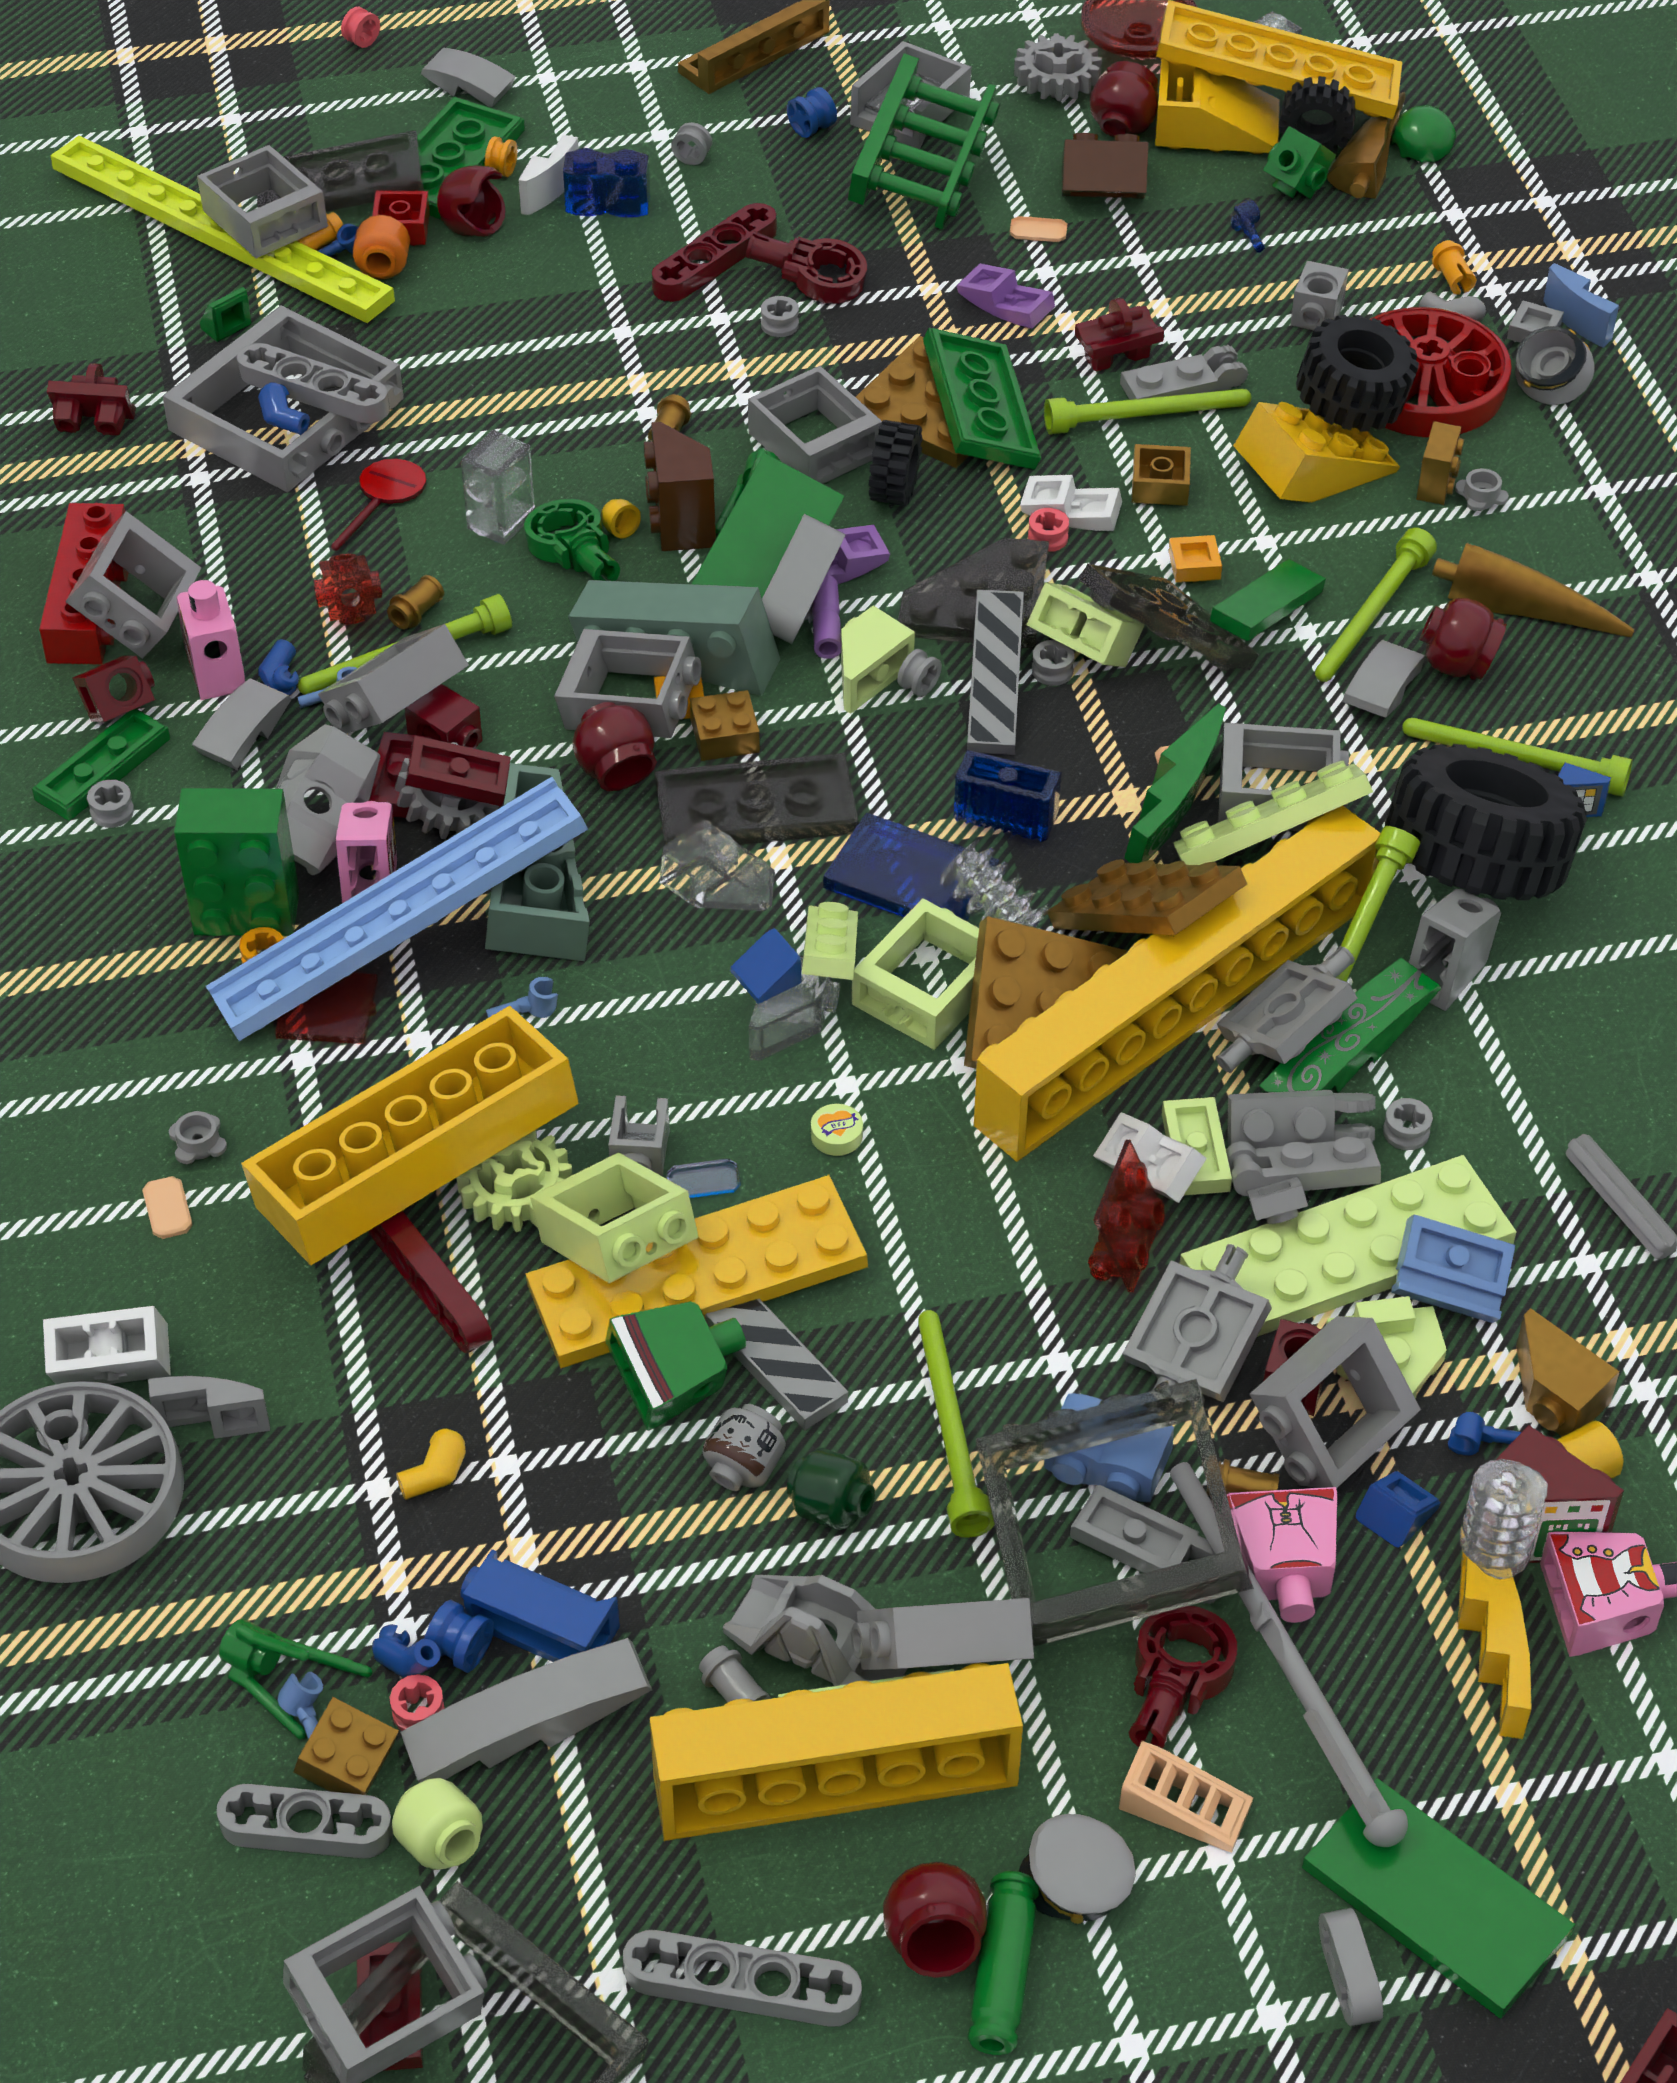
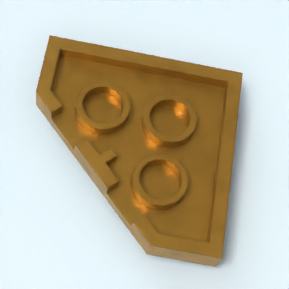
(909, 395)
(1022, 975)

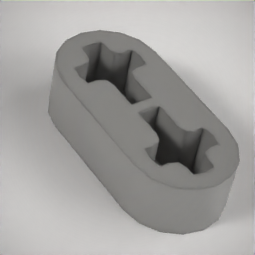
(1350, 1967)

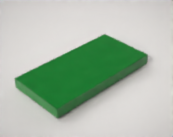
(460, 139)
(981, 398)
(764, 524)
(1443, 1903)

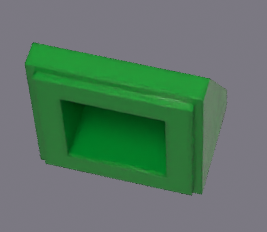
(226, 315)

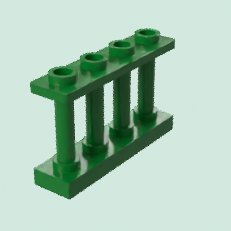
(896, 115)

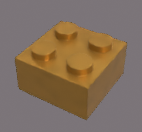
(1440, 463)
(1161, 474)
(724, 725)
(345, 1750)

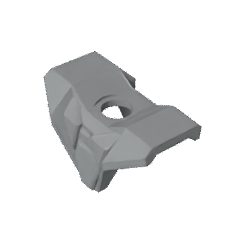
(341, 771)
(789, 1622)

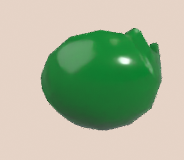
(1424, 134)

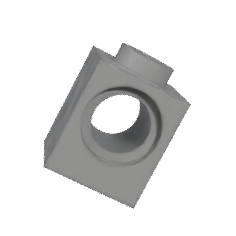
(1318, 295)

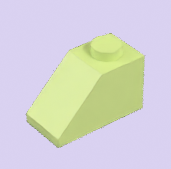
(871, 655)

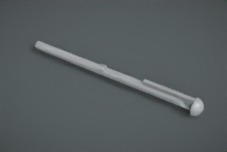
(1383, 1825)

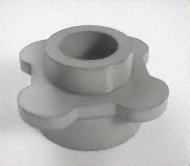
(1482, 489)
(197, 1137)

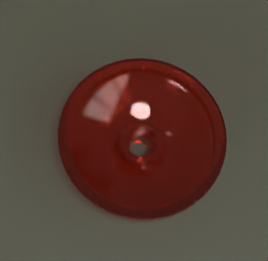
(1126, 26)

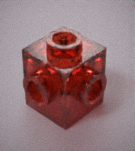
(344, 573)

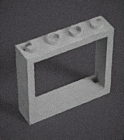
(210, 386)

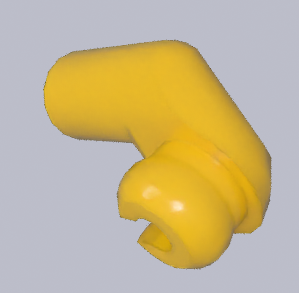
(439, 1467)

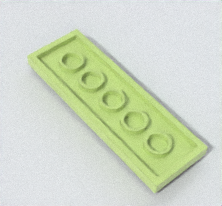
(1353, 1242)

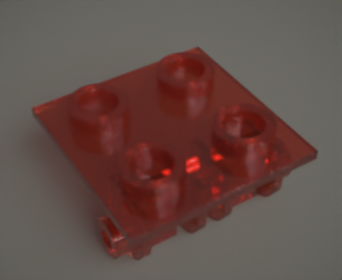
(1126, 1221)

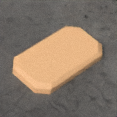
(1038, 229)
(167, 1207)

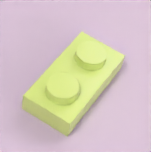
(1198, 1126)

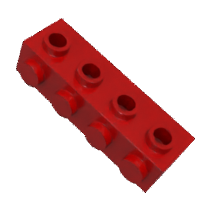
(64, 631)

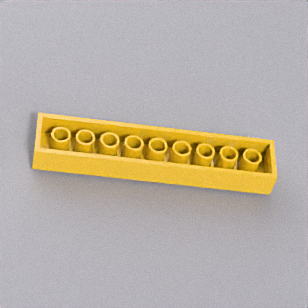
(1171, 985)

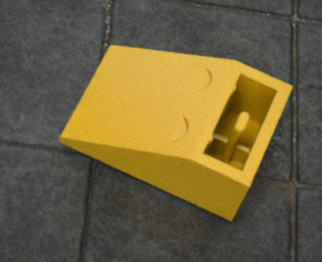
(1213, 112)
(1308, 457)

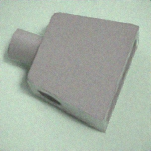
(1461, 931)

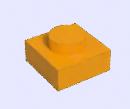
(1195, 558)

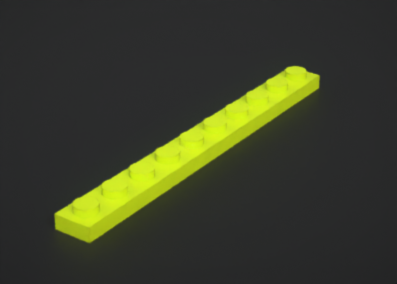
(182, 210)

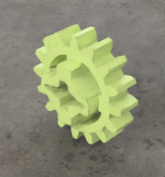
(511, 1179)

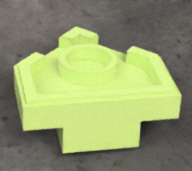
(1410, 1335)

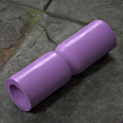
(827, 620)

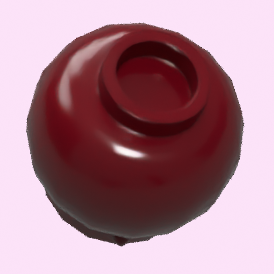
(1125, 99)
(1462, 638)
(614, 745)
(935, 1918)

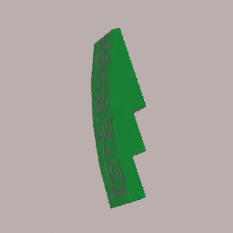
(1175, 786)
(1362, 1032)

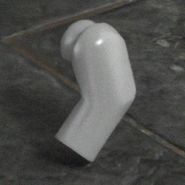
(1467, 305)

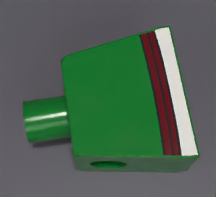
(671, 1357)

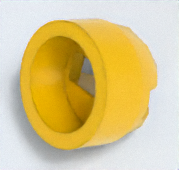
(620, 518)

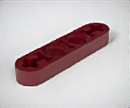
(679, 277)
(432, 1282)

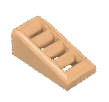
(1176, 1772)

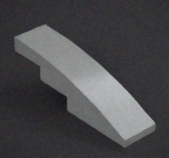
(527, 1708)

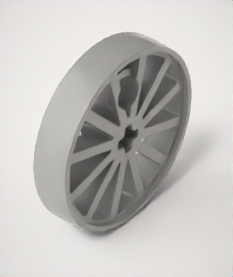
(83, 1478)

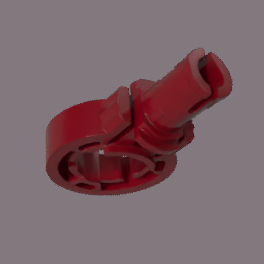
(803, 257)
(1176, 1679)

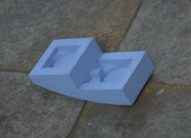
(1583, 311)

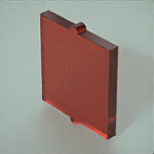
(334, 1014)

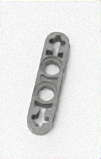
(358, 398)
(739, 1988)

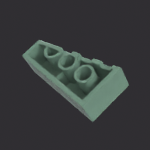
(723, 623)
(542, 905)

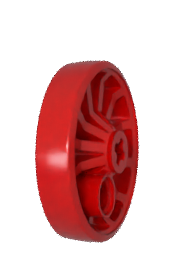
(1449, 370)

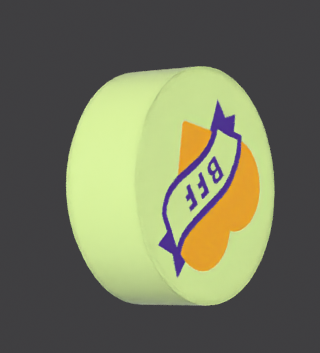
(836, 1129)

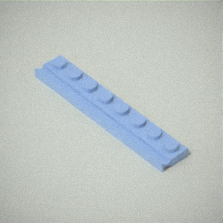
(396, 908)

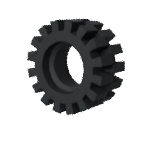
(1324, 98)
(895, 463)

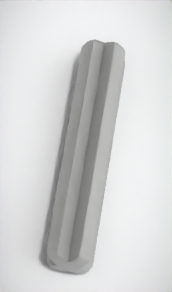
(1622, 1196)

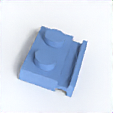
(1453, 1268)

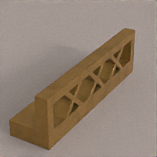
(757, 45)

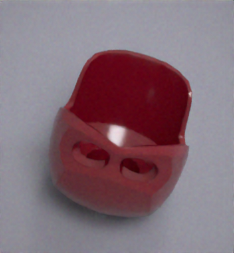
(470, 201)

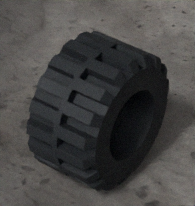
(1357, 372)

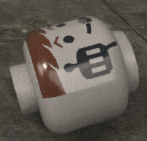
(744, 1447)

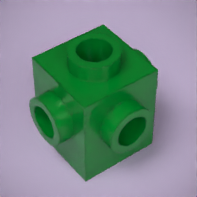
(1298, 164)

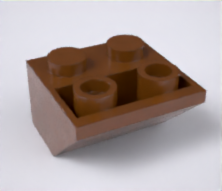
(1104, 167)
(680, 488)

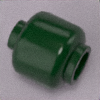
(830, 1488)

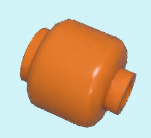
(381, 247)

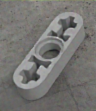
(321, 1840)

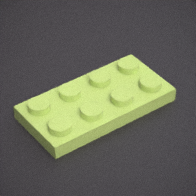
(1287, 809)

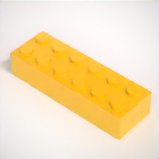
(410, 1134)
(836, 1750)

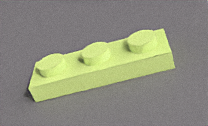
(830, 941)

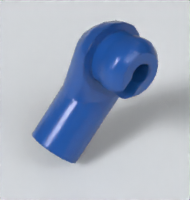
(276, 410)
(275, 667)
(393, 1652)

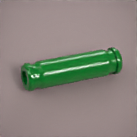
(1003, 1963)

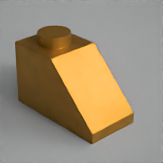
(1561, 1377)

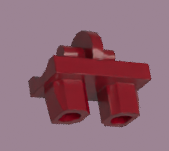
(1118, 332)
(91, 397)

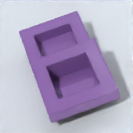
(998, 293)
(858, 554)

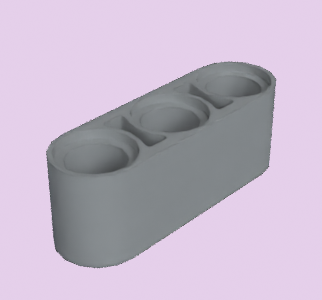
(800, 576)

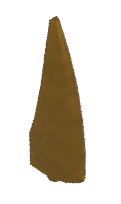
(1363, 161)
(1522, 591)

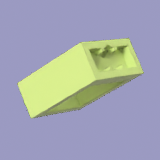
(885, 994)
(576, 1207)

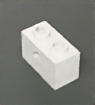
(107, 1346)

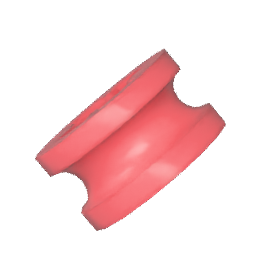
(360, 27)
(1049, 519)
(409, 1691)

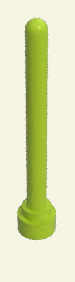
(1064, 414)
(1412, 552)
(488, 617)
(1617, 767)
(1394, 851)
(968, 1507)

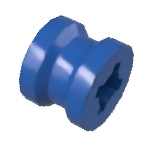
(811, 112)
(460, 1635)

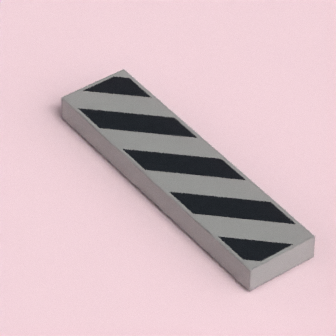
(995, 672)
(783, 1364)

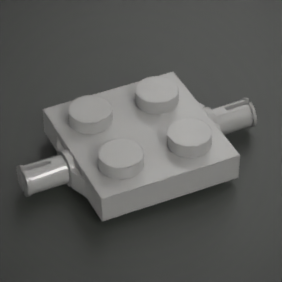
(1287, 1011)
(1199, 1326)

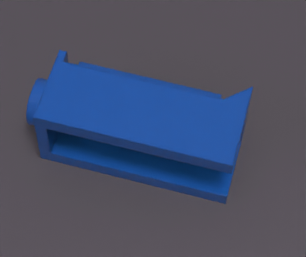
(537, 1610)

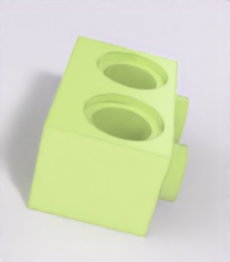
(1085, 625)

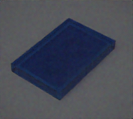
(895, 868)

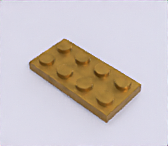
(1146, 897)

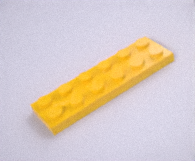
(1276, 57)
(739, 1257)

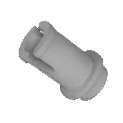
(725, 1672)

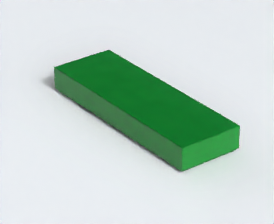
(1267, 600)
(104, 758)

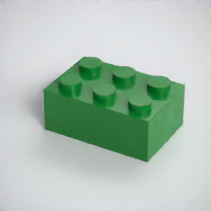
(237, 860)

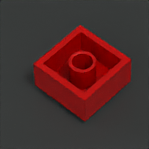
(407, 207)

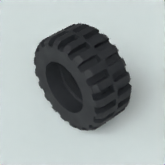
(1488, 821)

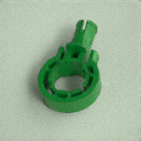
(581, 545)

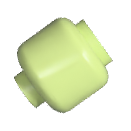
(437, 1824)

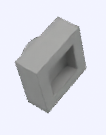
(1530, 318)
(1278, 1200)

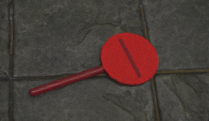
(388, 483)

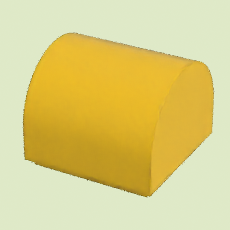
(1595, 1447)

